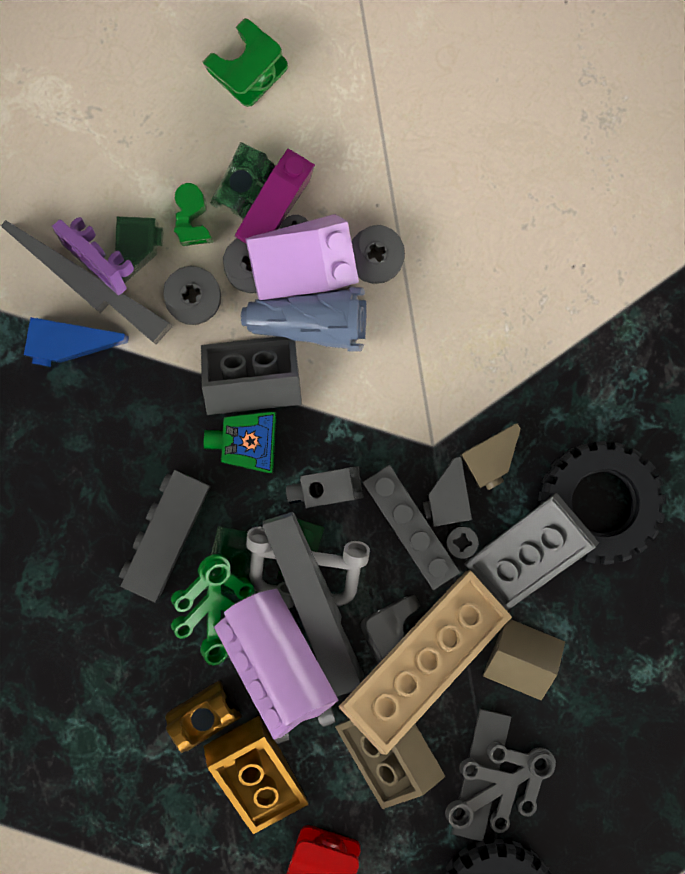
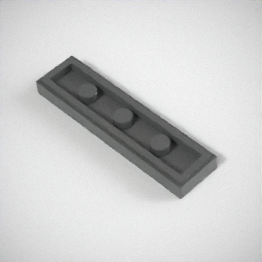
(489, 728)

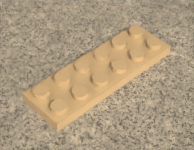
(425, 662)

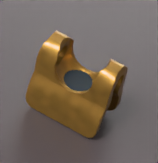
(200, 717)

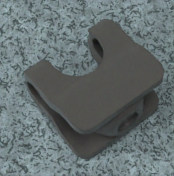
(385, 627)

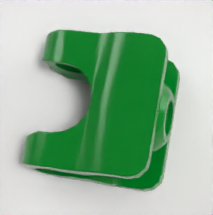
(254, 70)

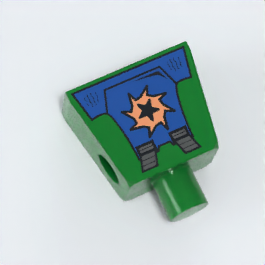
(246, 441)

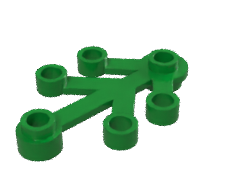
(211, 604)

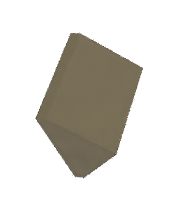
(525, 659)

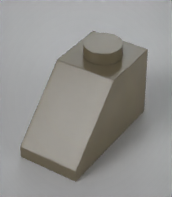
(492, 457)

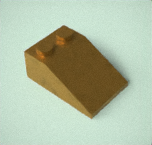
(254, 775)

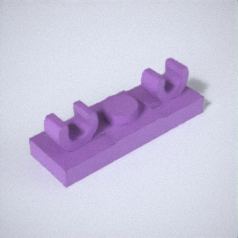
(92, 254)

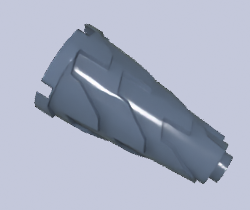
(321, 318)

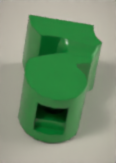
(192, 205)

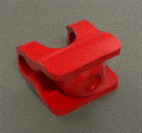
(324, 853)

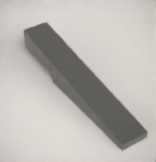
(91, 287)
(314, 603)

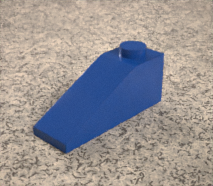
(63, 342)

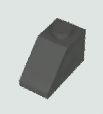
(448, 497)

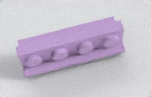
(275, 662)

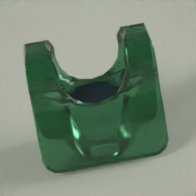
(243, 180)

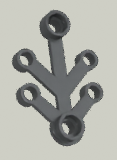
(504, 785)

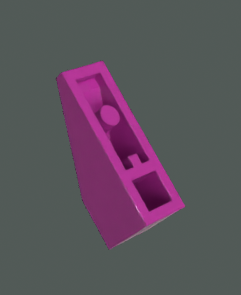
(277, 195)

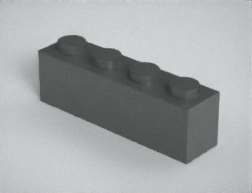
(411, 527)
(165, 536)

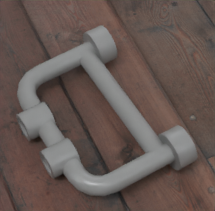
(354, 557)

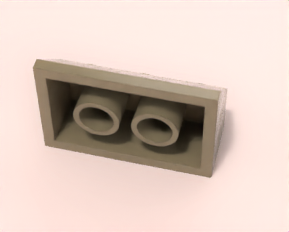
(401, 774)

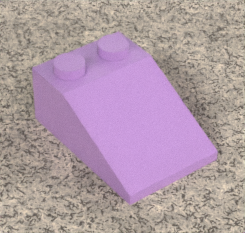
(303, 258)

